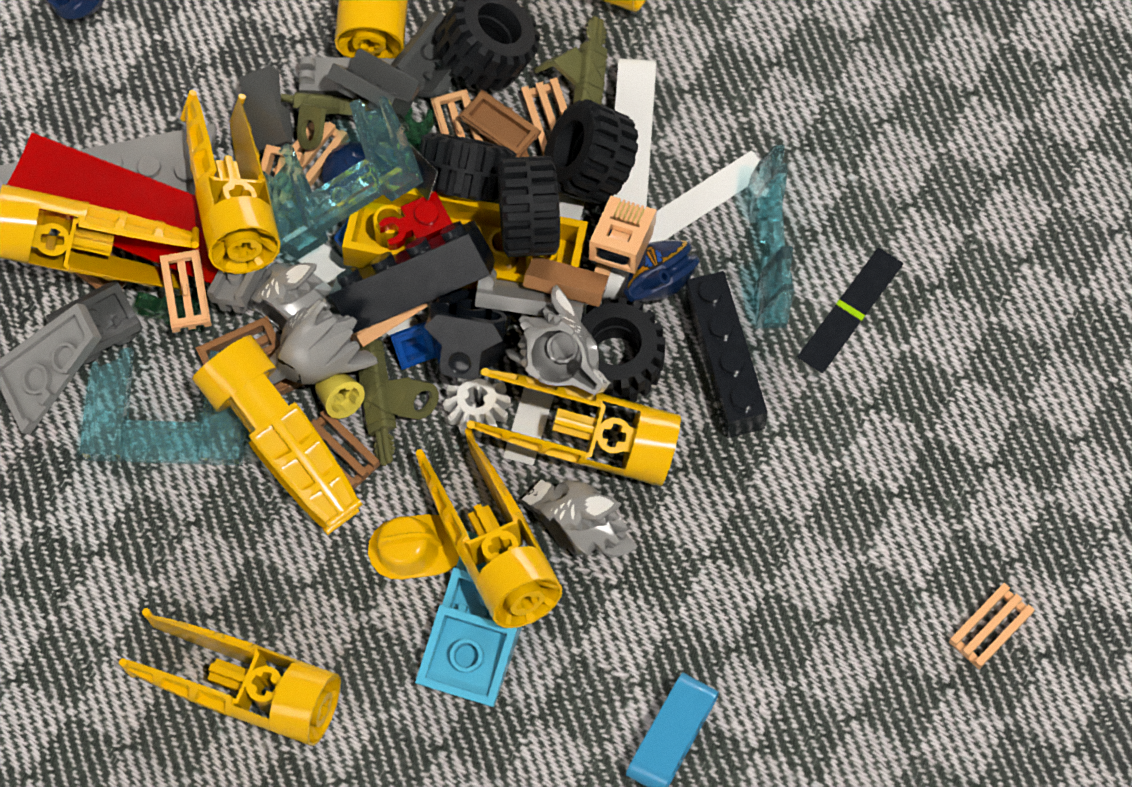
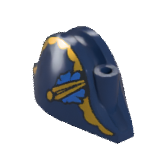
(661, 271)

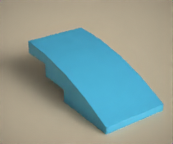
(466, 647)

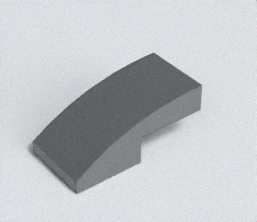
(264, 110)

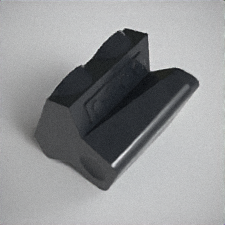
(467, 335)

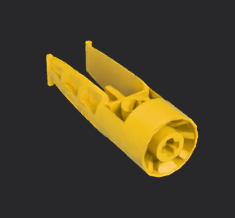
(371, 26)
(236, 203)
(91, 241)
(279, 432)
(646, 444)
(516, 580)
(297, 706)

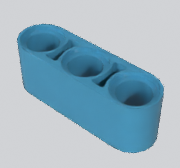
(672, 732)

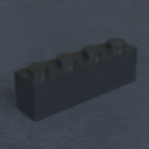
(413, 275)
(725, 354)

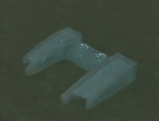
(386, 171)
(765, 201)
(112, 437)

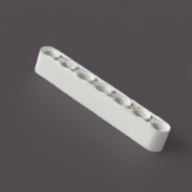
(635, 99)

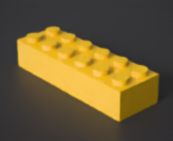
(365, 242)

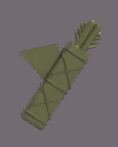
(584, 66)
(314, 108)
(390, 398)

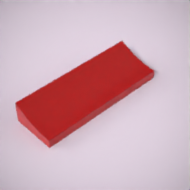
(76, 175)

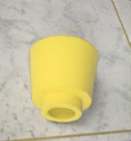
(340, 395)

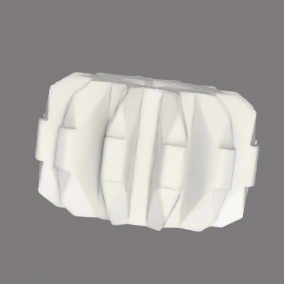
(476, 389)

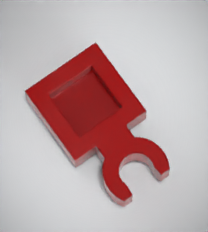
(419, 220)

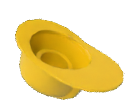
(412, 547)

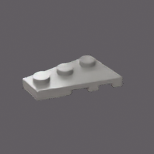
(45, 364)

